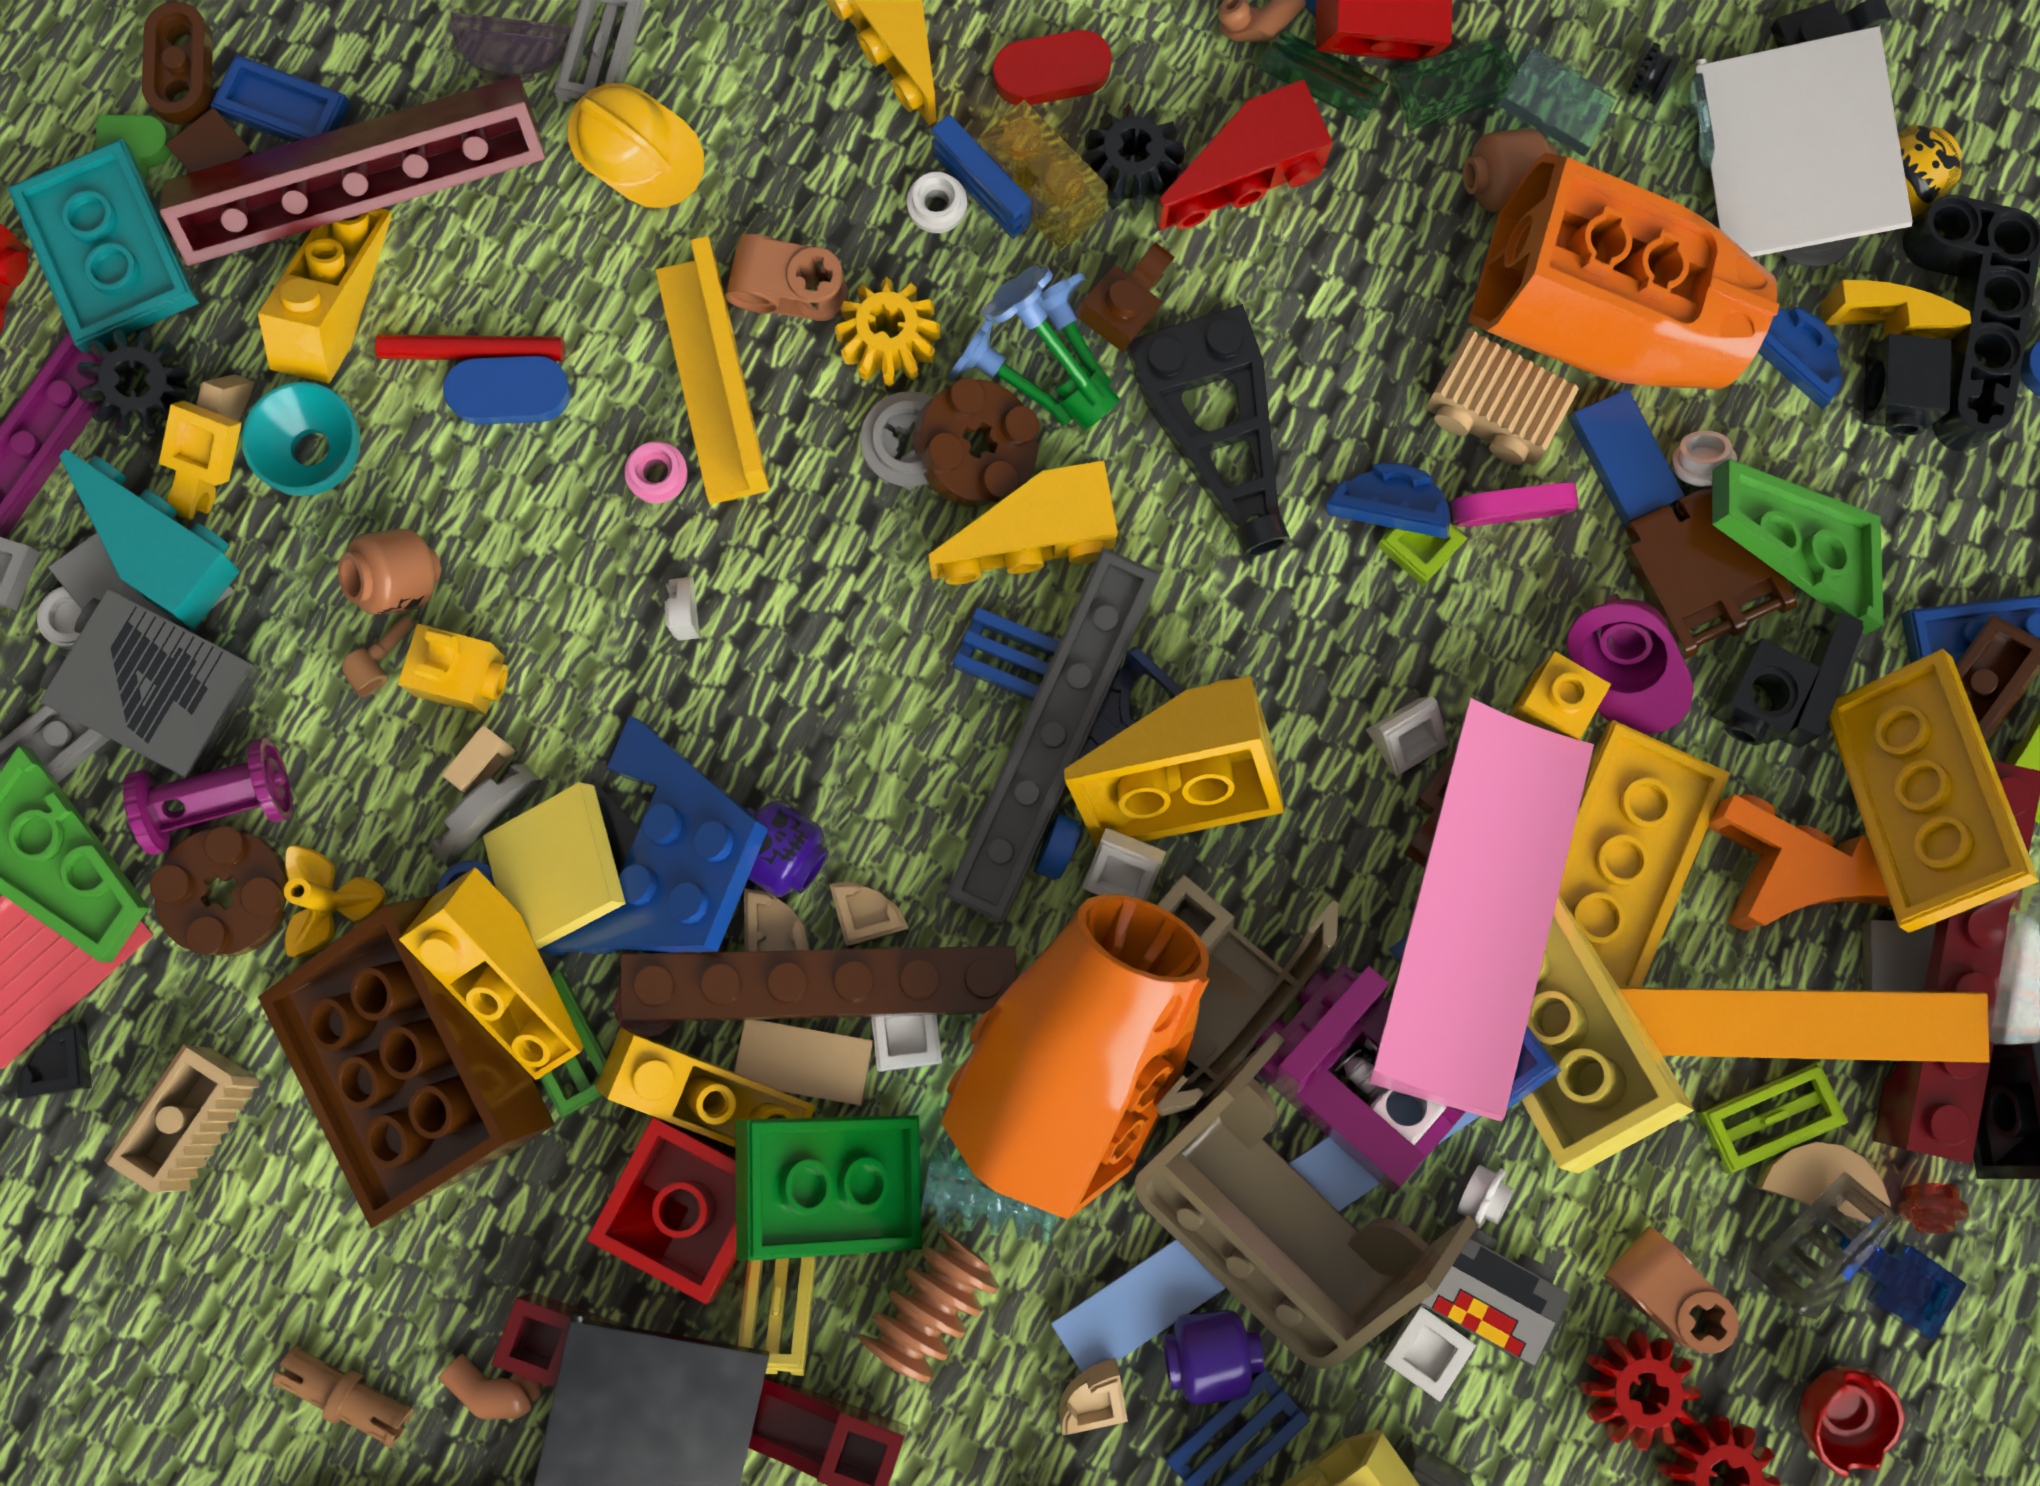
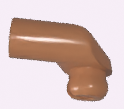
(1256, 24)
(489, 1397)

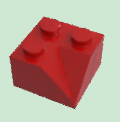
(674, 1211)

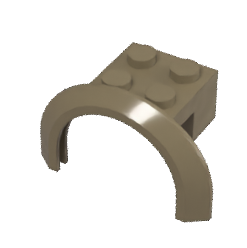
(1243, 990)

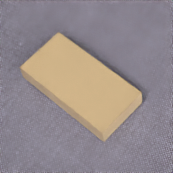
(805, 1061)

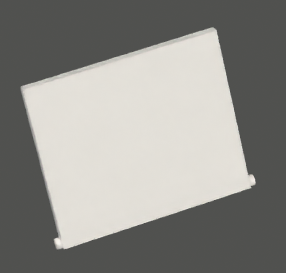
(1805, 144)

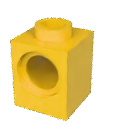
(1560, 697)

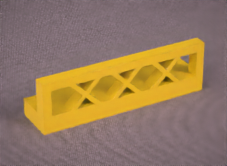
(712, 377)

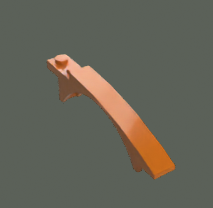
(1794, 864)

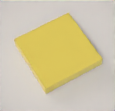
(556, 864)

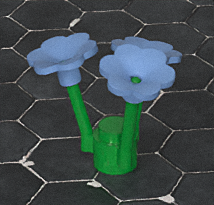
(1086, 388)

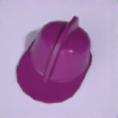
(1638, 656)

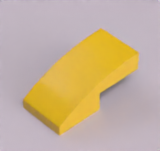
(1897, 306)

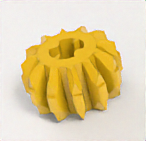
(876, 349)

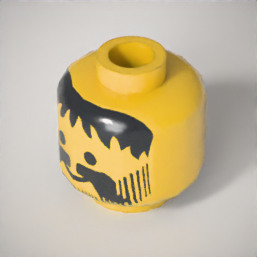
(1929, 163)

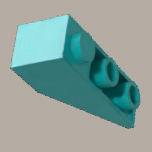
(151, 552)

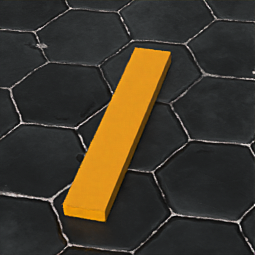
(1815, 1023)

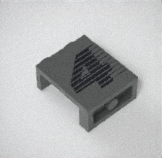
(147, 683)

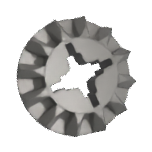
(881, 448)

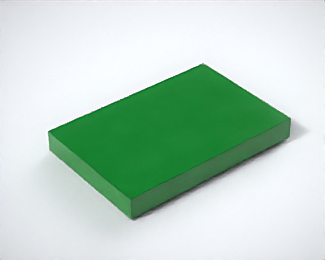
(827, 1186)

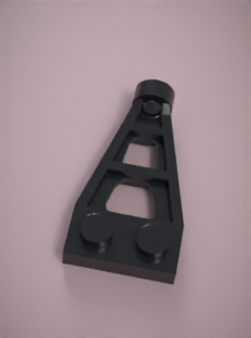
(1197, 355)

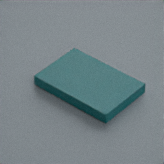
(102, 245)

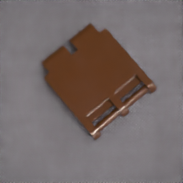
(1700, 573)

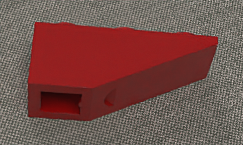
(1261, 147)

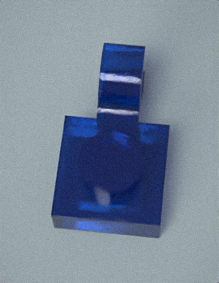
(1911, 1288)

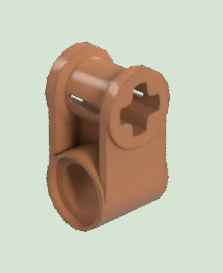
(776, 276)
(1666, 1288)

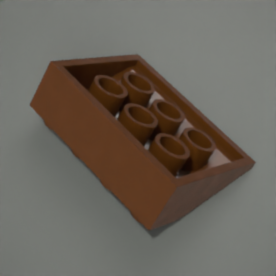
(399, 1068)

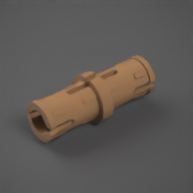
(342, 1396)

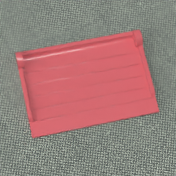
(44, 976)

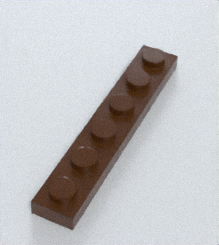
(814, 983)

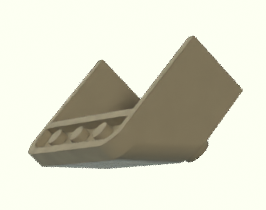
(1277, 1237)

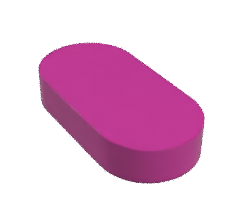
(1514, 504)

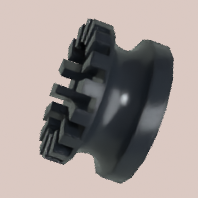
(1656, 75)

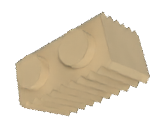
(1501, 400)
(182, 1120)

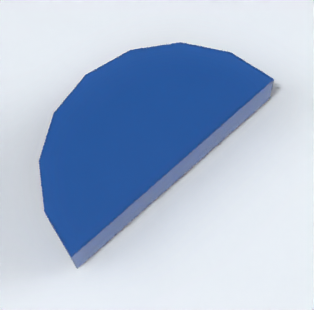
(1804, 353)
(1393, 498)

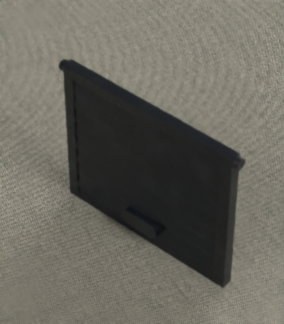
(649, 1409)

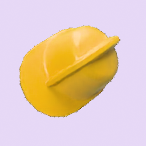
(636, 145)

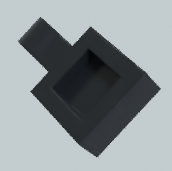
(1824, 21)

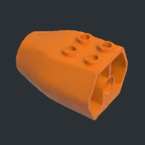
(1621, 282)
(1080, 1055)

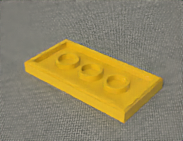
(1929, 793)
(1635, 845)

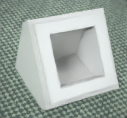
(1410, 734)

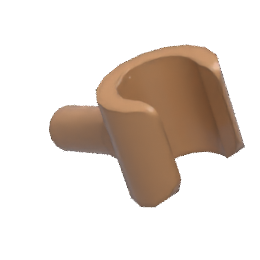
(362, 665)

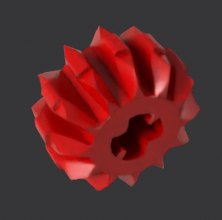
(1664, 1403)
(1723, 1445)

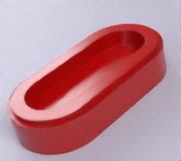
(1052, 67)

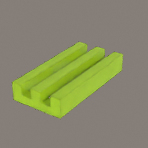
(1722, 1138)

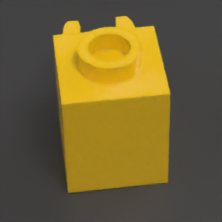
(453, 670)

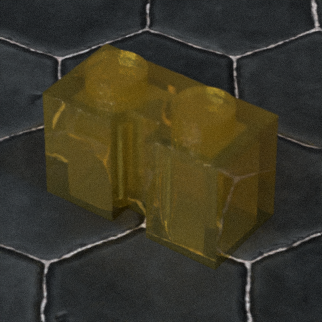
(1061, 185)

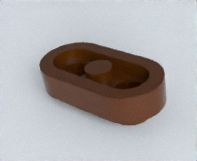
(177, 68)

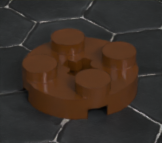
(945, 453)
(184, 886)

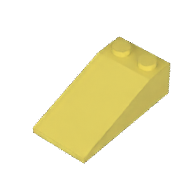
(1611, 1073)

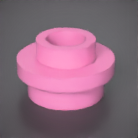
(654, 454)

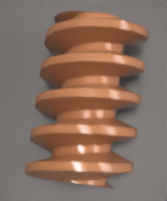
(931, 1309)

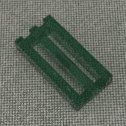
(1325, 75)

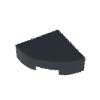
(58, 1064)

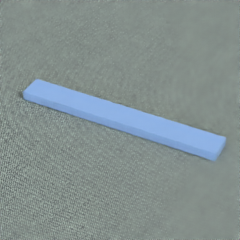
(1175, 1282)

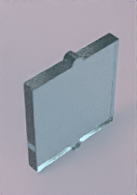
(1558, 102)

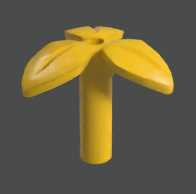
(311, 886)

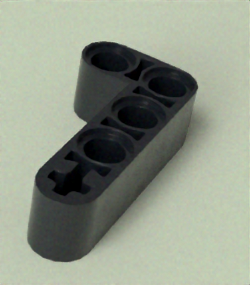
(1995, 334)

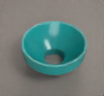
(283, 420)

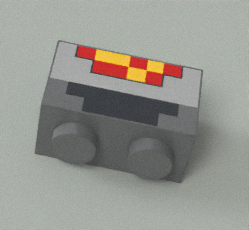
(1499, 1299)

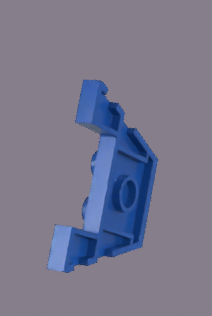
(683, 862)

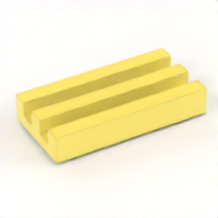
(796, 1361)

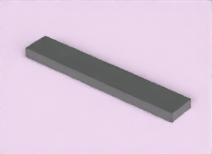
(1053, 735)

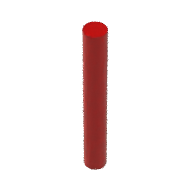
(467, 347)

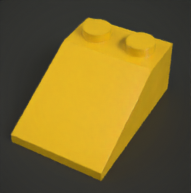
(1182, 767)

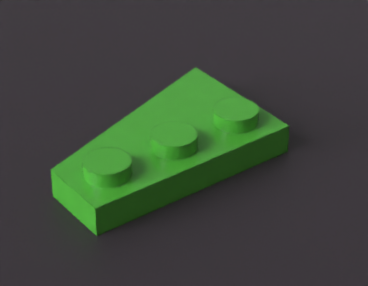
(1805, 537)
(58, 864)

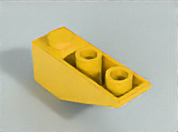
(897, 37)
(321, 297)
(1045, 519)
(492, 967)
(689, 1089)

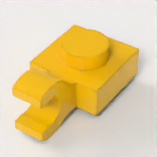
(202, 453)

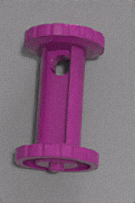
(207, 796)

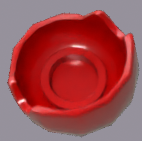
(1850, 1418)

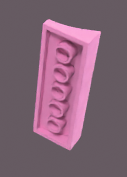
(1482, 914)

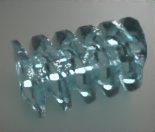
(955, 1187)

